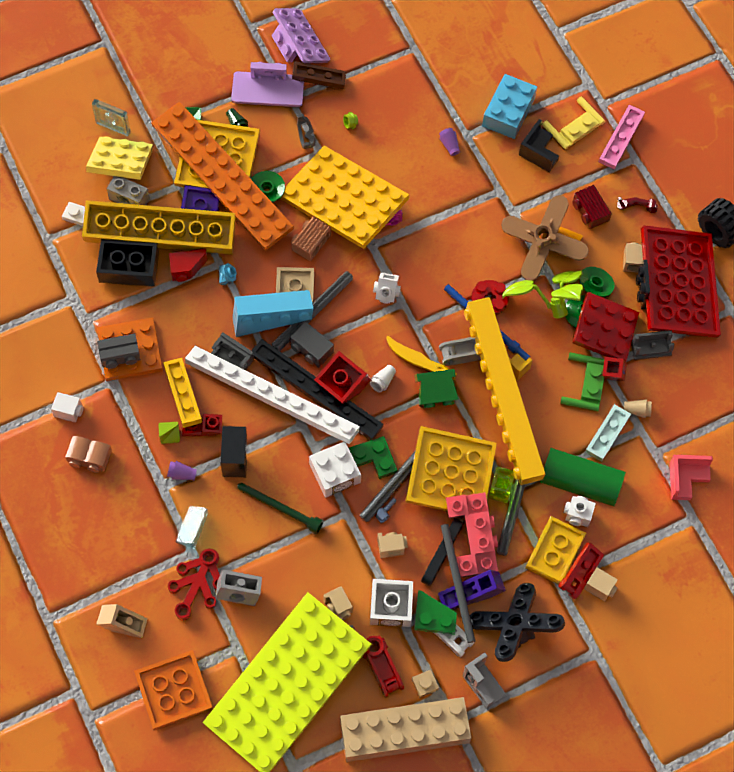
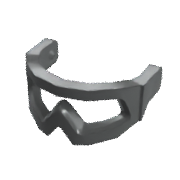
(300, 120)

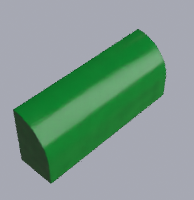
(583, 477)

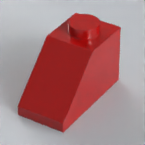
(186, 264)

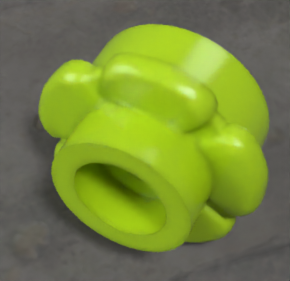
(350, 120)

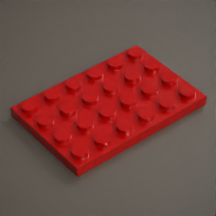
(681, 281)

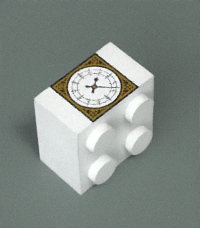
(335, 469)
(391, 603)

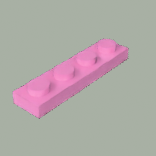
(621, 137)

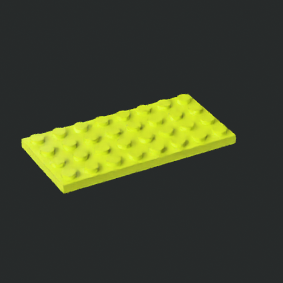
(287, 684)

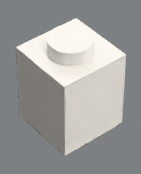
(67, 407)

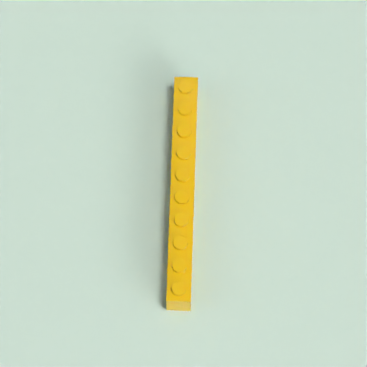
(504, 391)

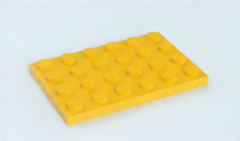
(344, 196)

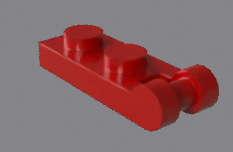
(581, 570)

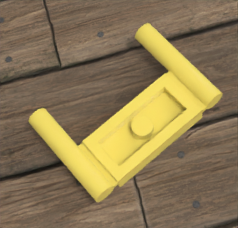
(578, 128)

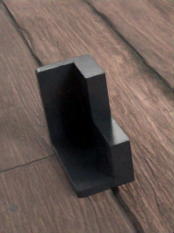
(534, 148)
(234, 451)

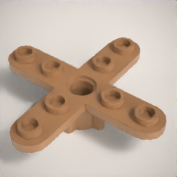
(540, 247)

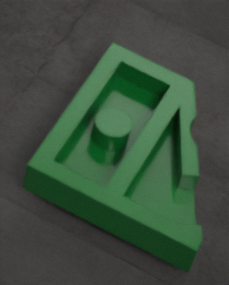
(434, 616)

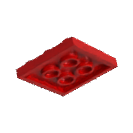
(605, 327)

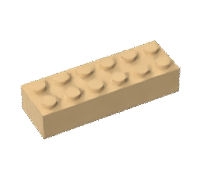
(405, 729)

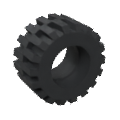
(719, 221)

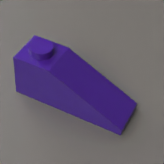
(475, 589)

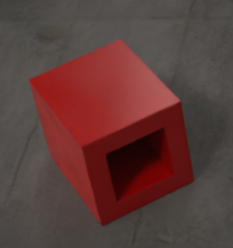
(614, 369)

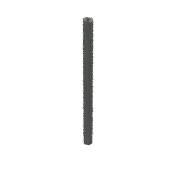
(458, 583)

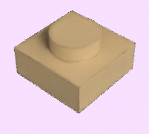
(425, 683)

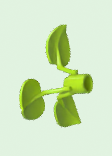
(557, 303)

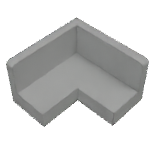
(483, 682)

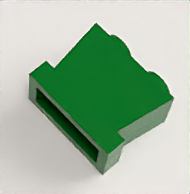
(436, 388)

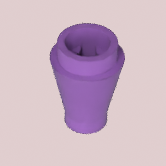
(449, 140)
(179, 471)

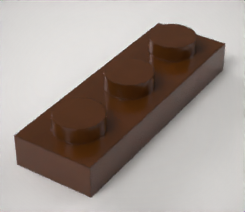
(318, 75)

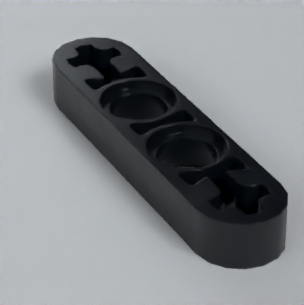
(441, 553)

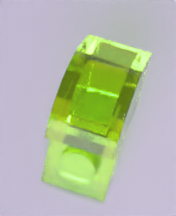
(501, 485)

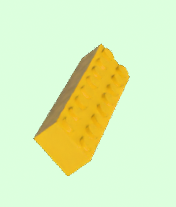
(161, 225)

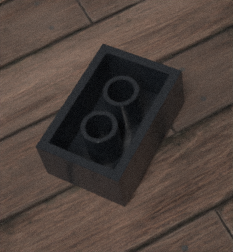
(127, 262)

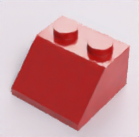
(342, 378)

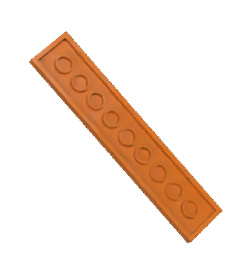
(222, 176)

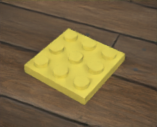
(119, 158)

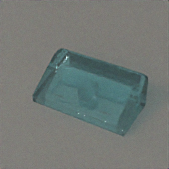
(192, 526)

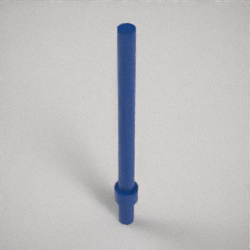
(512, 345)

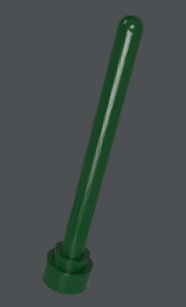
(312, 523)

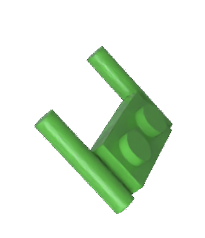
(592, 383)

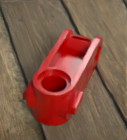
(383, 667)

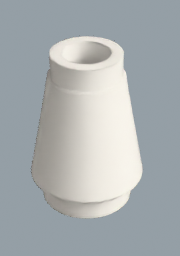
(382, 379)

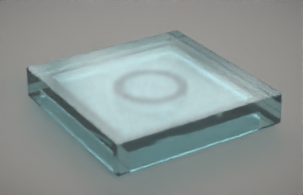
(111, 117)

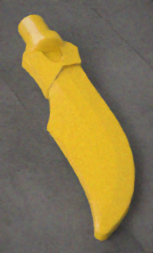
(415, 357)

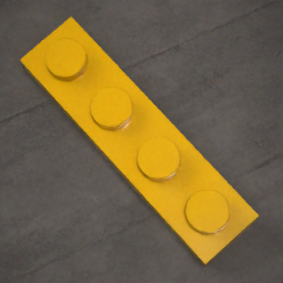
(182, 392)

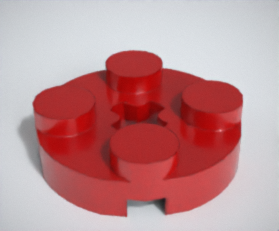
(493, 288)

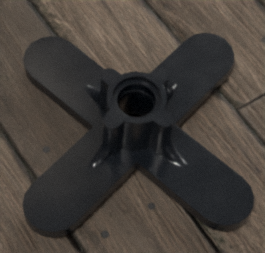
(518, 623)

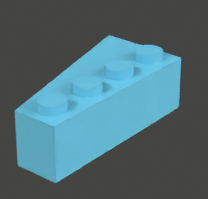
(270, 311)

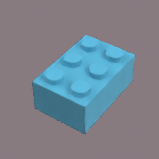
(509, 106)

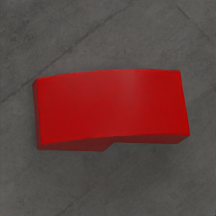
(210, 426)

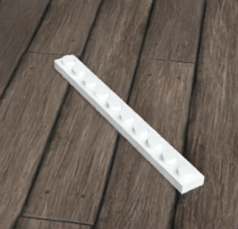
(272, 395)

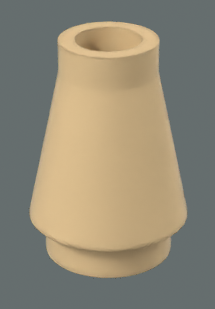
(639, 408)

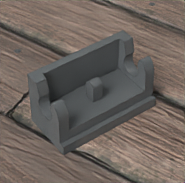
(652, 345)
(232, 351)

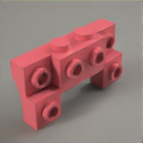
(479, 532)

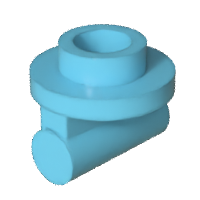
(227, 274)

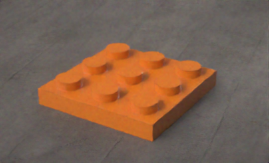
(147, 345)
(173, 690)

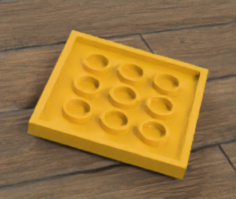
(237, 142)
(448, 467)

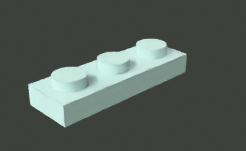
(608, 433)

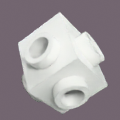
(387, 288)
(579, 511)

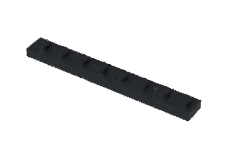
(304, 381)

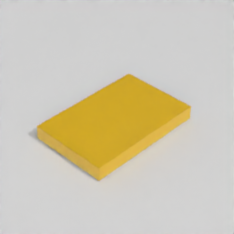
(555, 550)

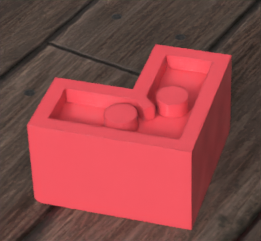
(685, 470)

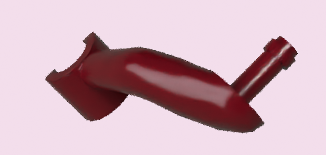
(651, 203)

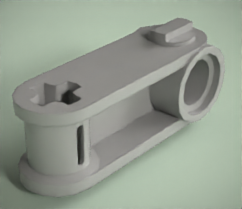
(459, 351)

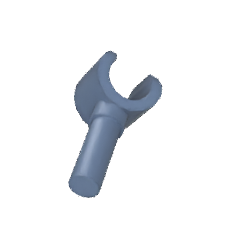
(382, 514)

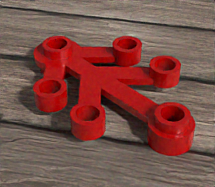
(197, 580)

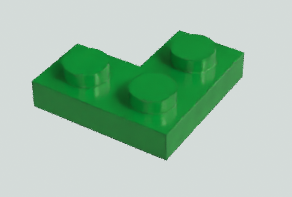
(376, 452)

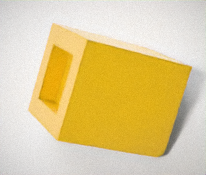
(520, 366)

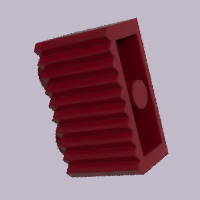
(591, 206)

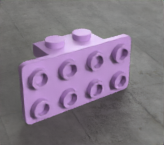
(297, 37)
(267, 86)

